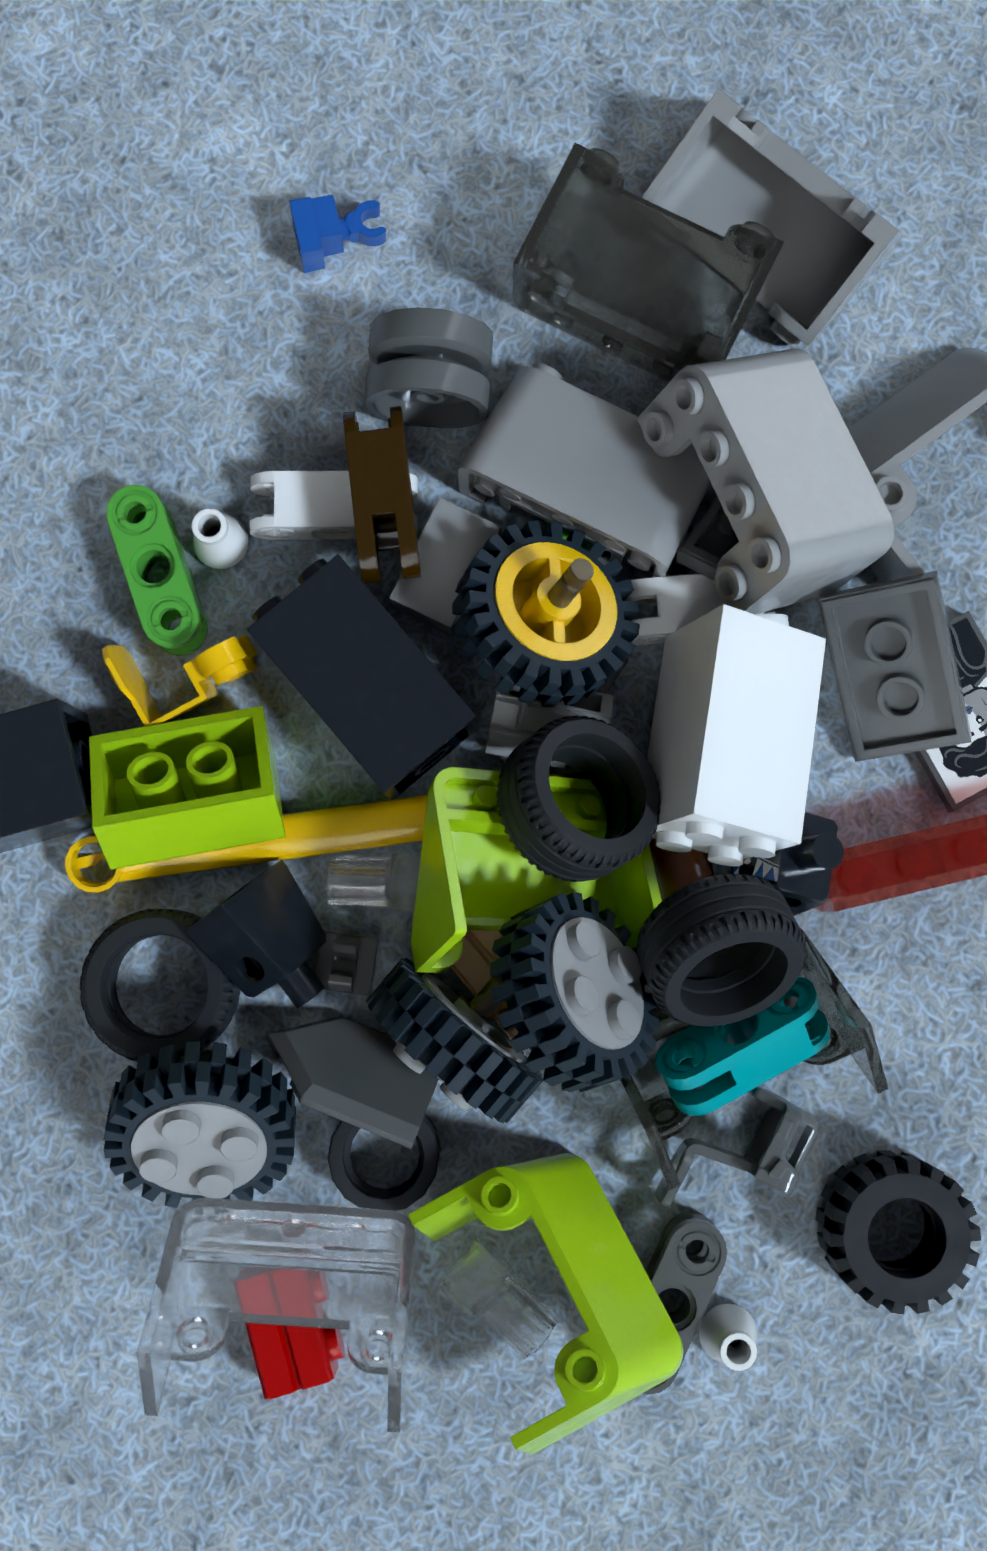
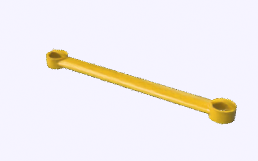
(306, 836)

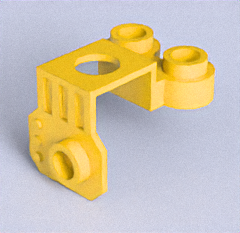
(220, 663)

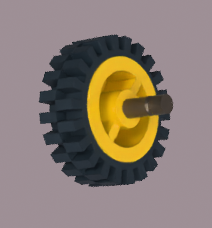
(545, 614)

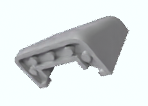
(741, 172)
(584, 468)

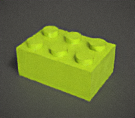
(185, 787)

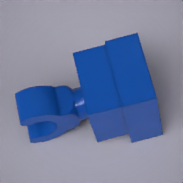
(322, 232)

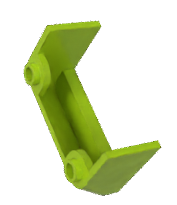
(629, 1332)

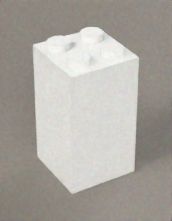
(734, 735)

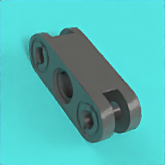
(690, 1272)

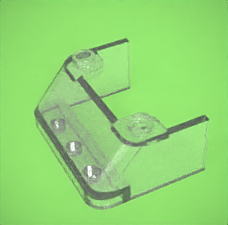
(281, 1269)

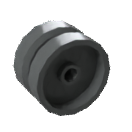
(429, 367)

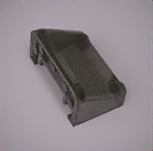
(637, 272)

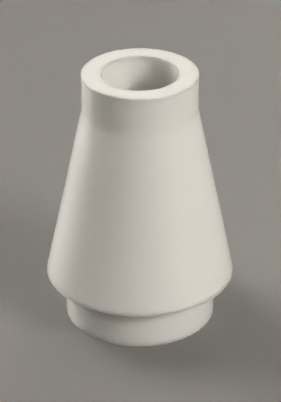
(226, 546)
(724, 1325)

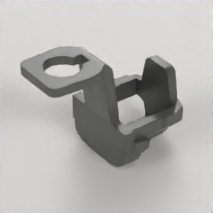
(765, 1154)

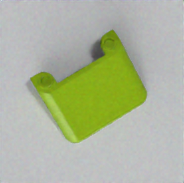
(479, 880)

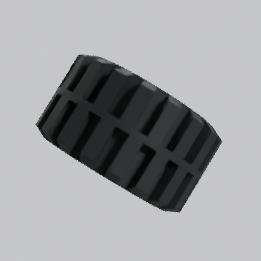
(935, 1261)

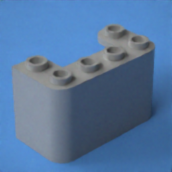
(781, 472)

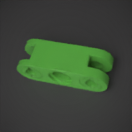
(140, 547)

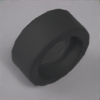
(372, 1197)

